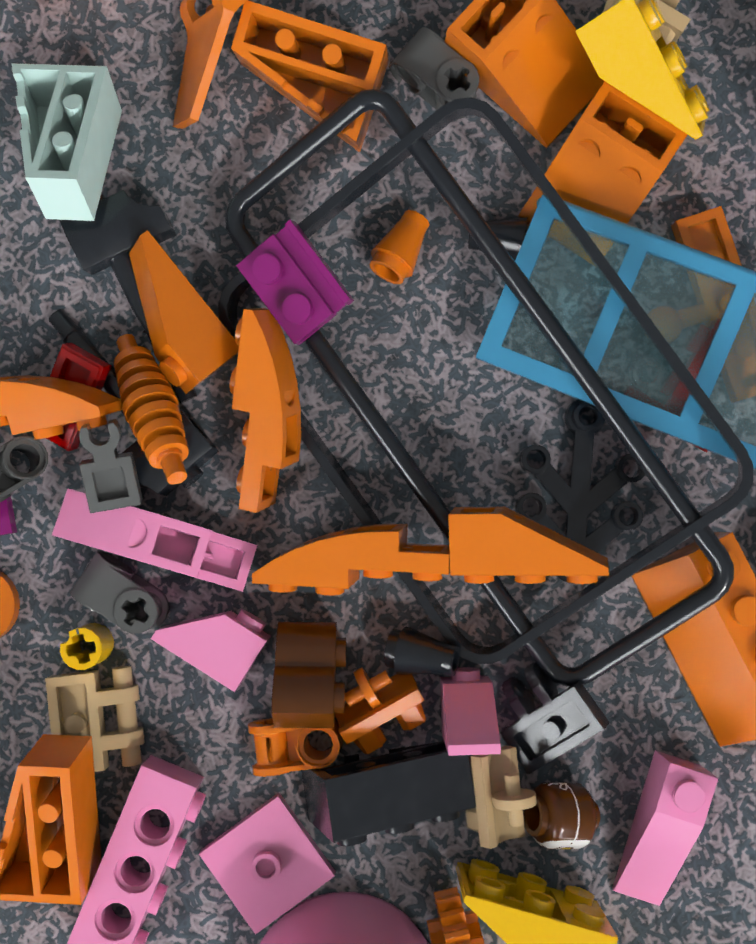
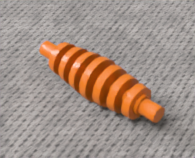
(151, 409)

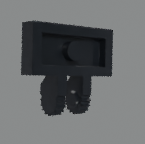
(555, 725)

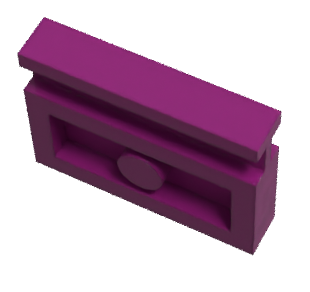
(294, 282)

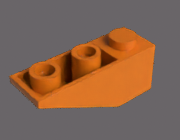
(505, 543)

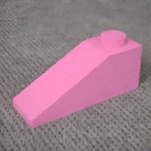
(664, 826)

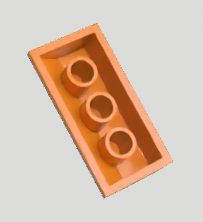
(717, 644)

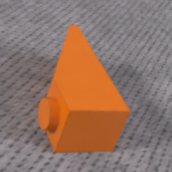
(180, 324)

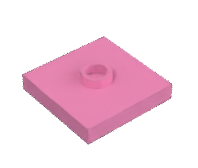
(267, 863)

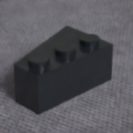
(388, 792)

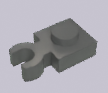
(108, 477)

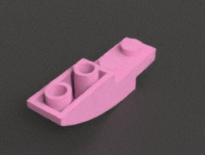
(157, 541)

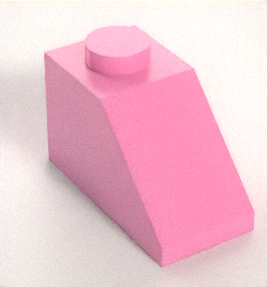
(217, 644)
(469, 714)

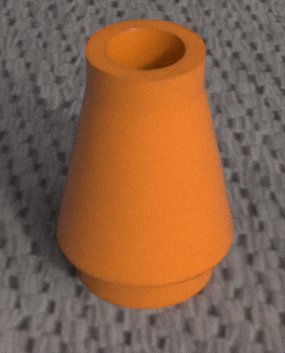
(399, 249)

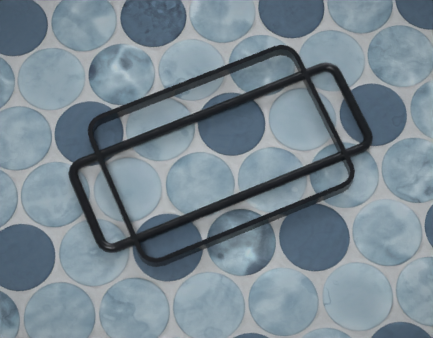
(693, 523)

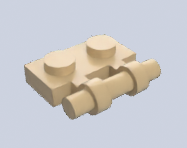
(77, 710)

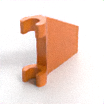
(202, 53)

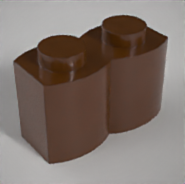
(305, 675)

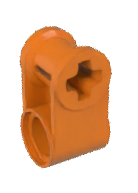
(289, 749)

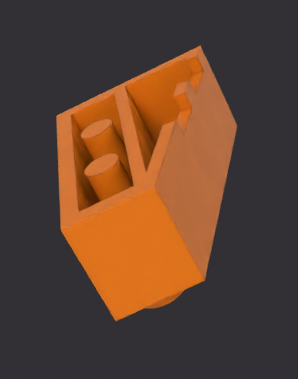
(310, 63)
(52, 824)

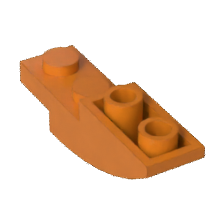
(268, 390)
(49, 402)
(334, 560)

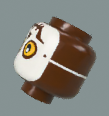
(563, 816)

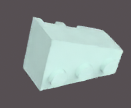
(66, 135)

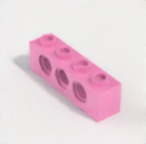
(156, 787)

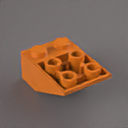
(527, 61)
(611, 157)

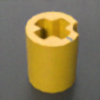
(83, 659)

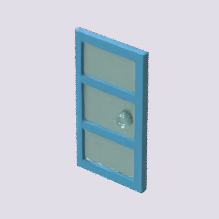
(692, 298)

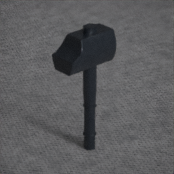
(109, 241)
(199, 445)

